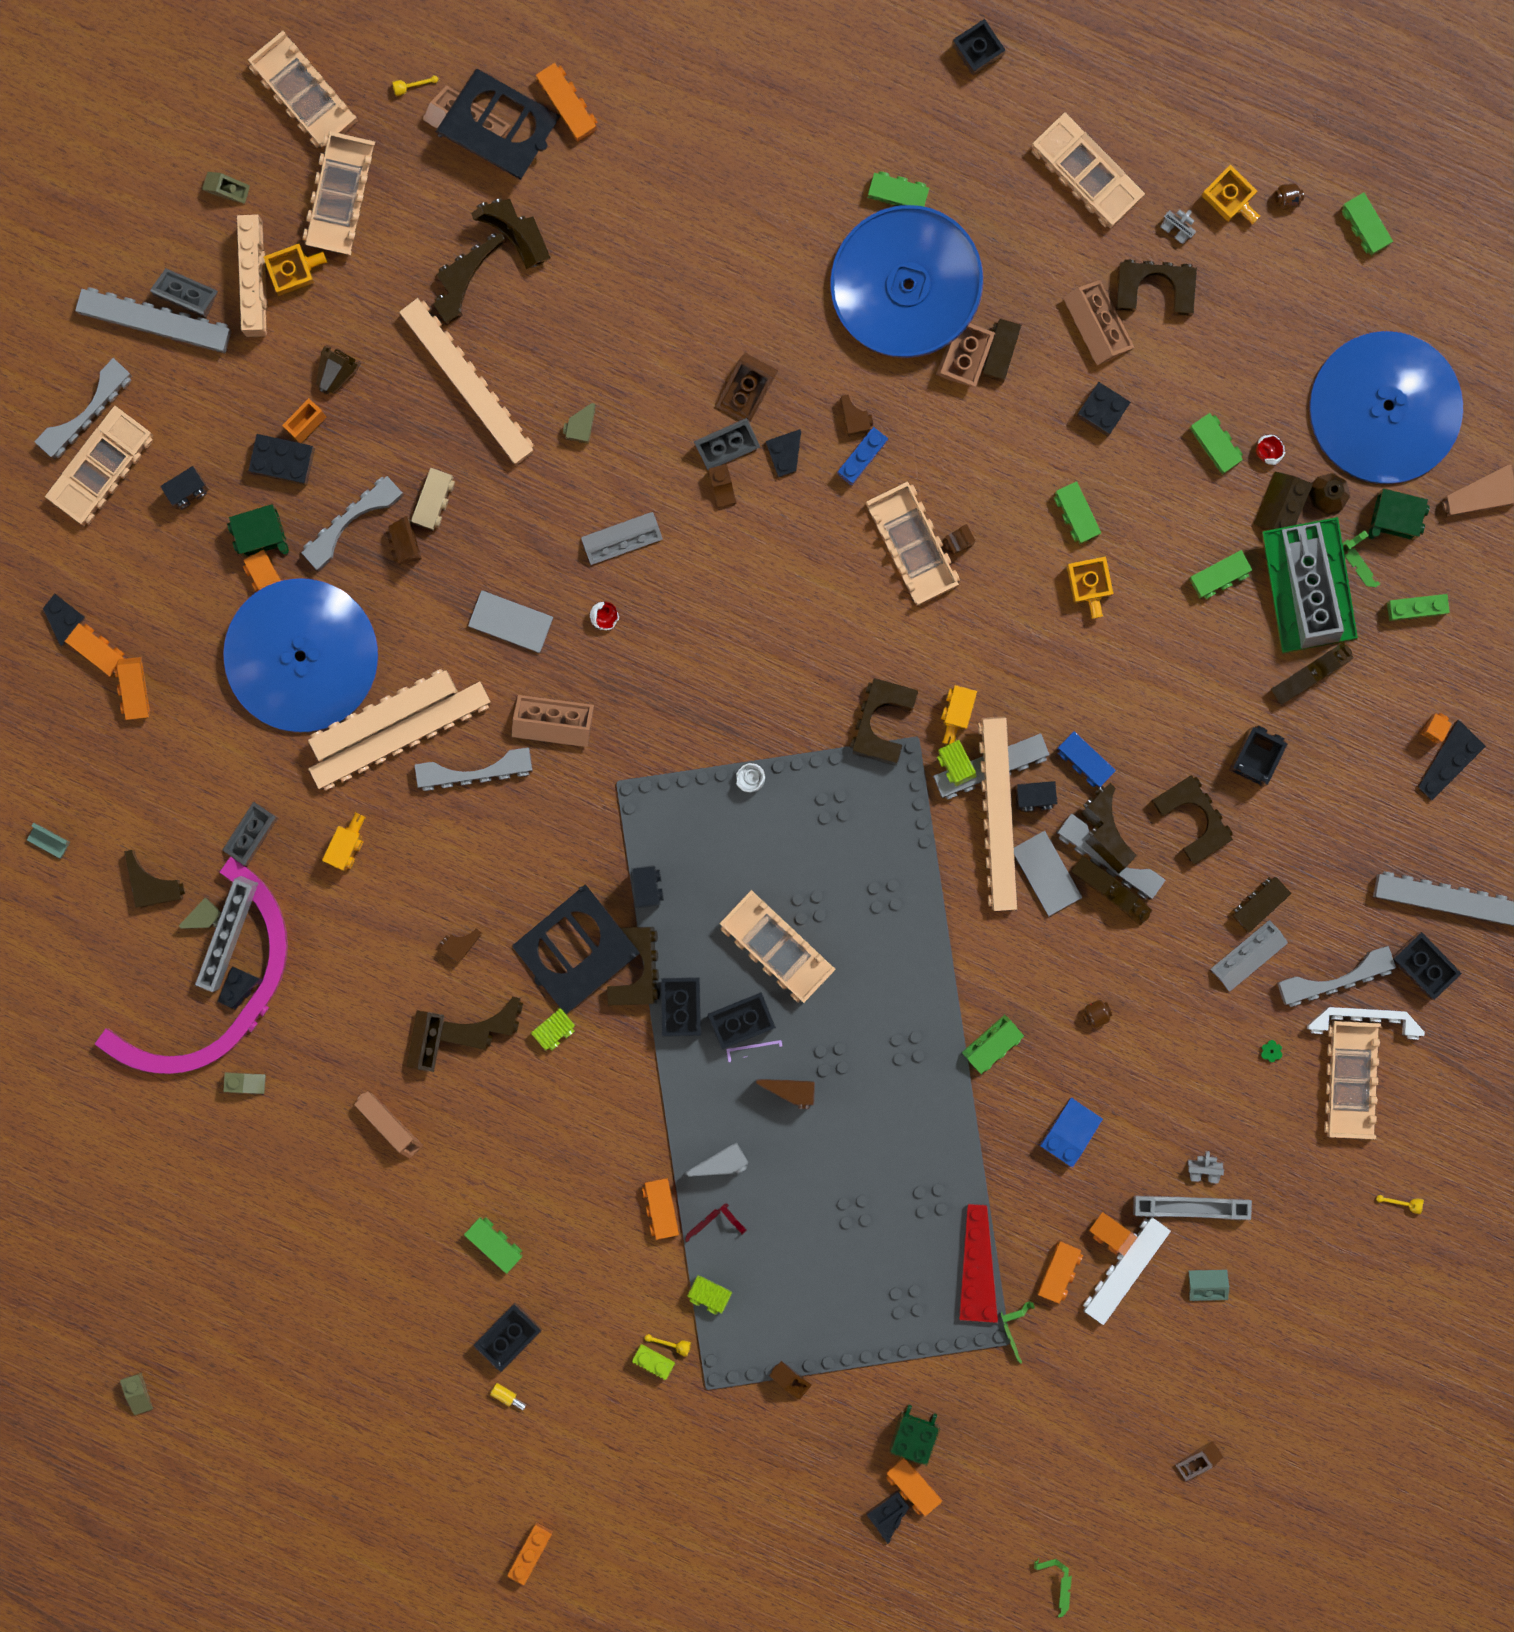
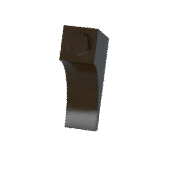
(148, 889)

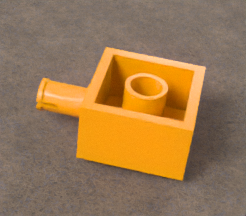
(1231, 195)
(291, 268)
(1090, 583)
(958, 711)
(345, 844)

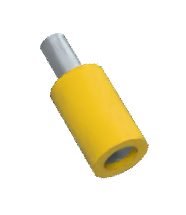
(506, 1396)

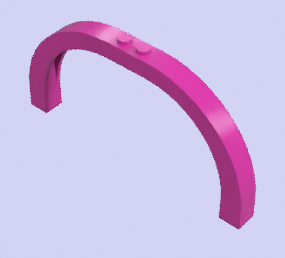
(246, 1021)

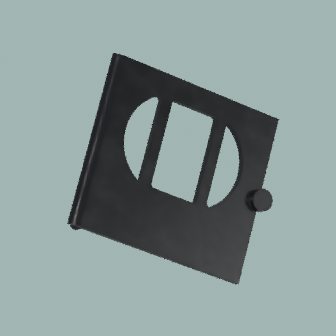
(507, 155)
(604, 962)

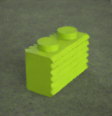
(957, 763)
(553, 1029)
(709, 1294)
(653, 1361)

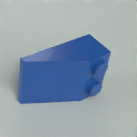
(1071, 1132)

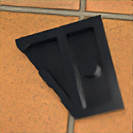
(785, 452)
(62, 617)
(237, 987)
(888, 1515)

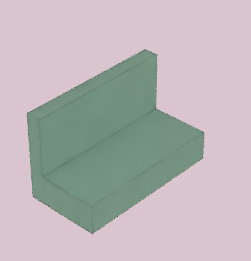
(48, 840)
(1208, 1285)

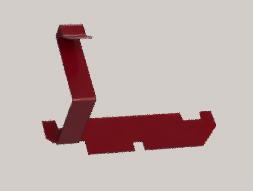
(711, 1216)

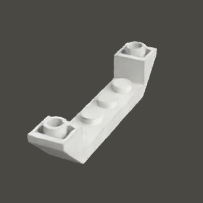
(1410, 1027)

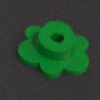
(1271, 1045)

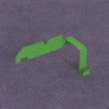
(1356, 560)
(1014, 1315)
(1065, 1583)

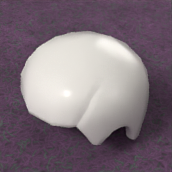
(750, 777)

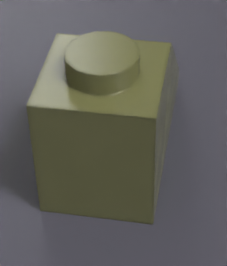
(226, 187)
(580, 425)
(203, 916)
(244, 1083)
(136, 1393)

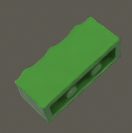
(897, 191)
(1366, 224)
(1216, 443)
(1077, 513)
(1221, 575)
(1418, 607)
(993, 1044)
(494, 1244)

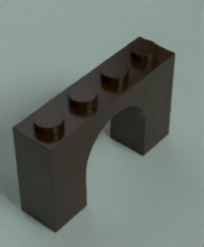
(1181, 278)
(880, 695)
(1216, 833)
(645, 989)

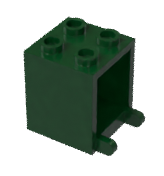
(1398, 515)
(257, 531)
(914, 1437)

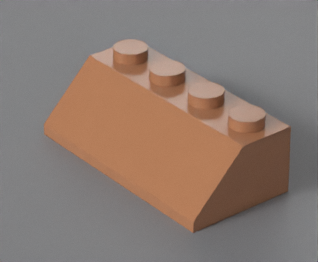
(444, 100)
(1098, 322)
(552, 720)

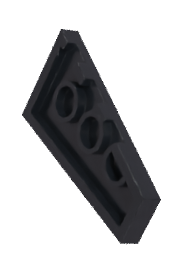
(1456, 753)

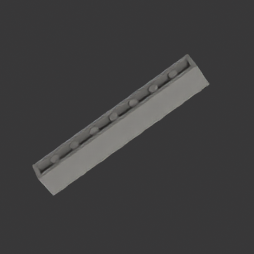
(153, 320)
(1444, 899)

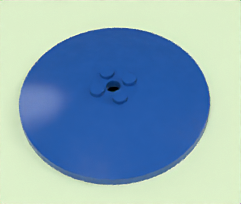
(900, 247)
(1359, 431)
(307, 618)

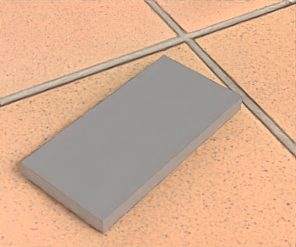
(510, 621)
(1046, 873)

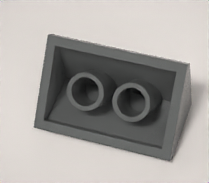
(184, 292)
(727, 444)
(250, 834)

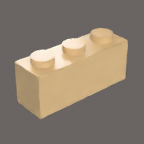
(433, 499)

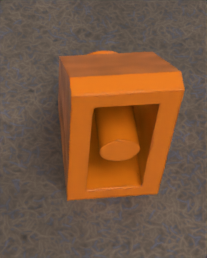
(1437, 728)

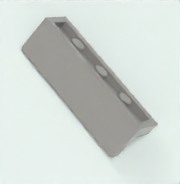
(621, 538)
(1249, 955)

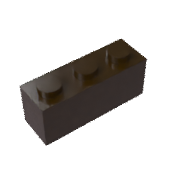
(1001, 349)
(1261, 904)
(425, 1041)

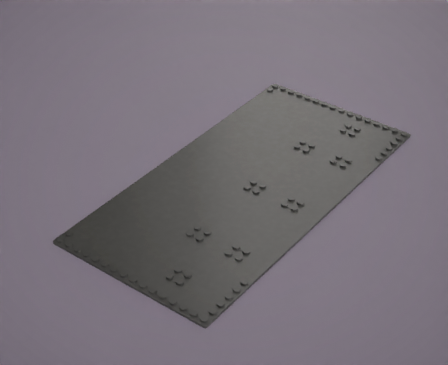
(868, 1190)

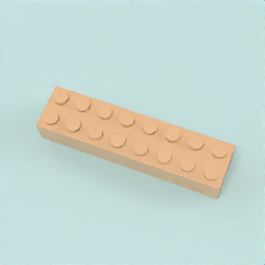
(382, 716)

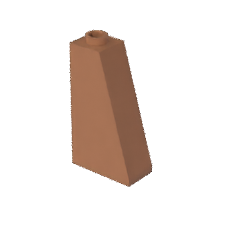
(1487, 493)
(388, 1125)

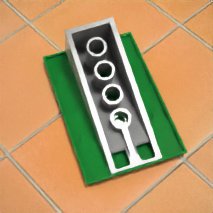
(1309, 585)

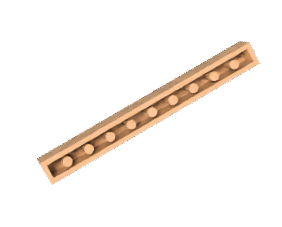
(466, 381)
(399, 736)
(999, 813)

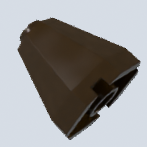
(334, 369)
(1322, 496)

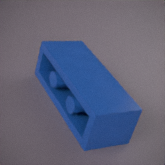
(862, 456)
(1085, 760)

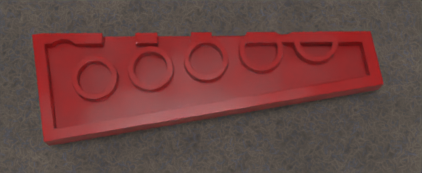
(978, 1285)

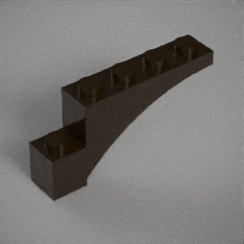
(458, 277)

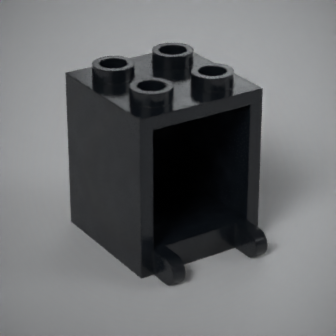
(1256, 762)

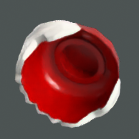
(1270, 449)
(604, 615)

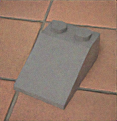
(724, 1162)

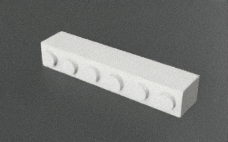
(1126, 1270)

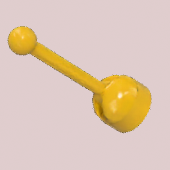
(400, 87)
(1415, 1204)
(681, 1347)

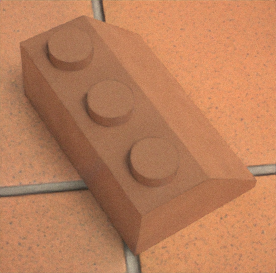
(966, 356)

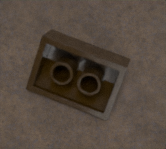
(1282, 502)

